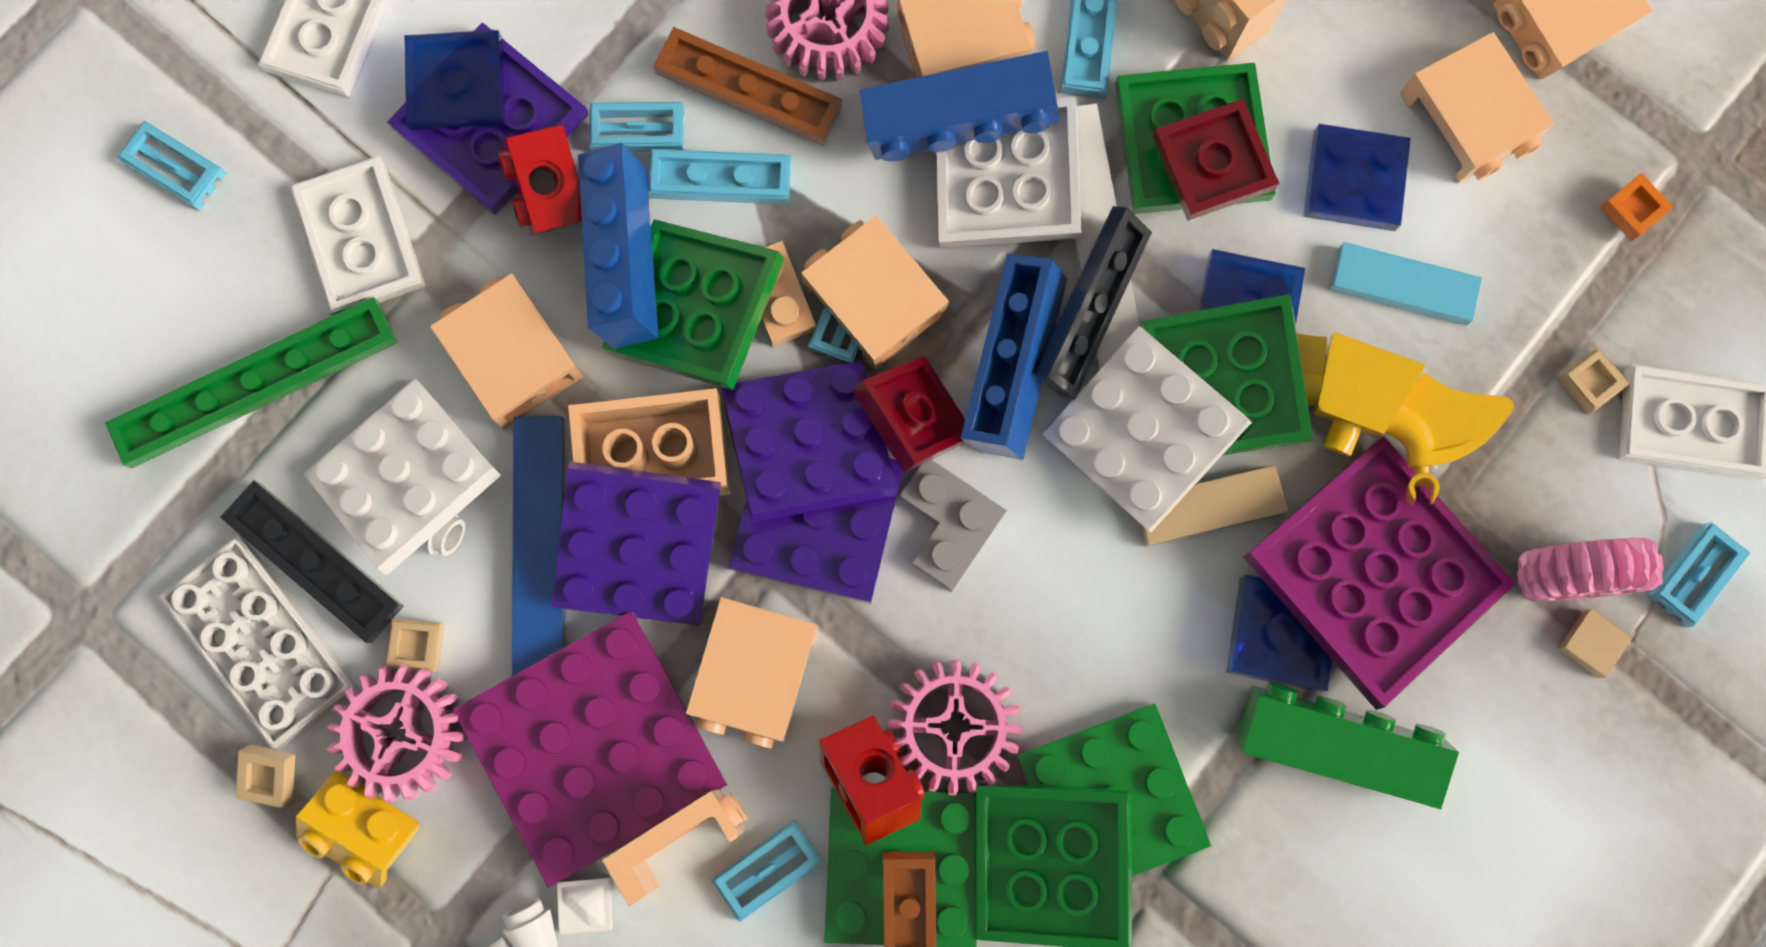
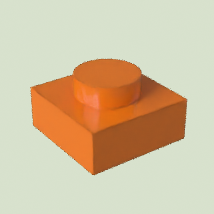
(1636, 207)

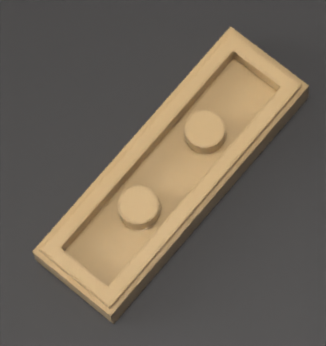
(1222, 505)

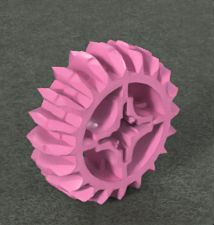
(800, 38)
(1590, 569)
(996, 728)
(386, 753)

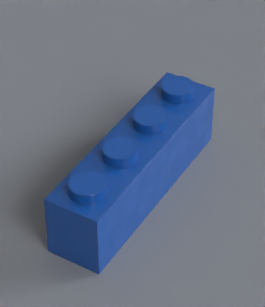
(960, 107)
(617, 247)
(1015, 341)

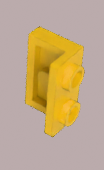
(354, 830)

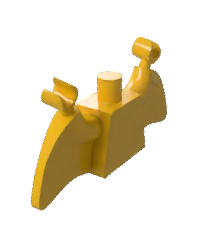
(1382, 393)

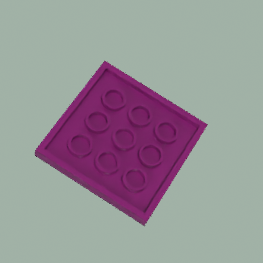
(1378, 576)
(589, 748)

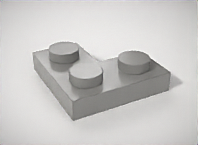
(962, 517)

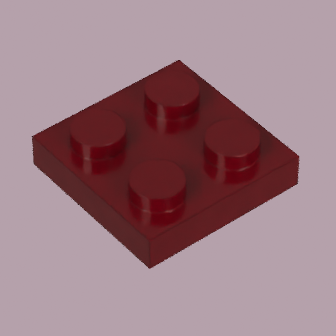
(1215, 159)
(912, 412)

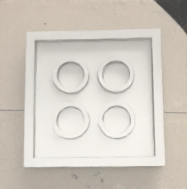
(1012, 187)
(1146, 428)
(401, 476)

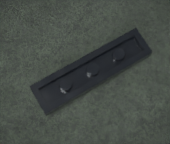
(1093, 302)
(312, 561)

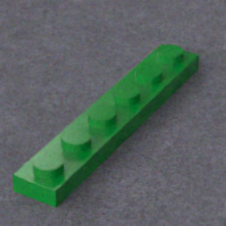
(251, 383)

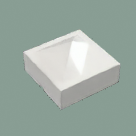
(584, 905)

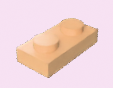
(787, 310)

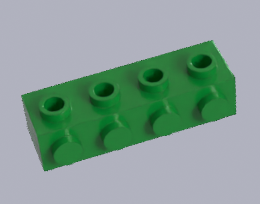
(1346, 745)

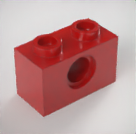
(550, 152)
(873, 807)

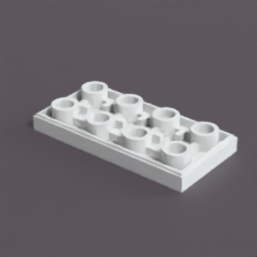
(257, 642)

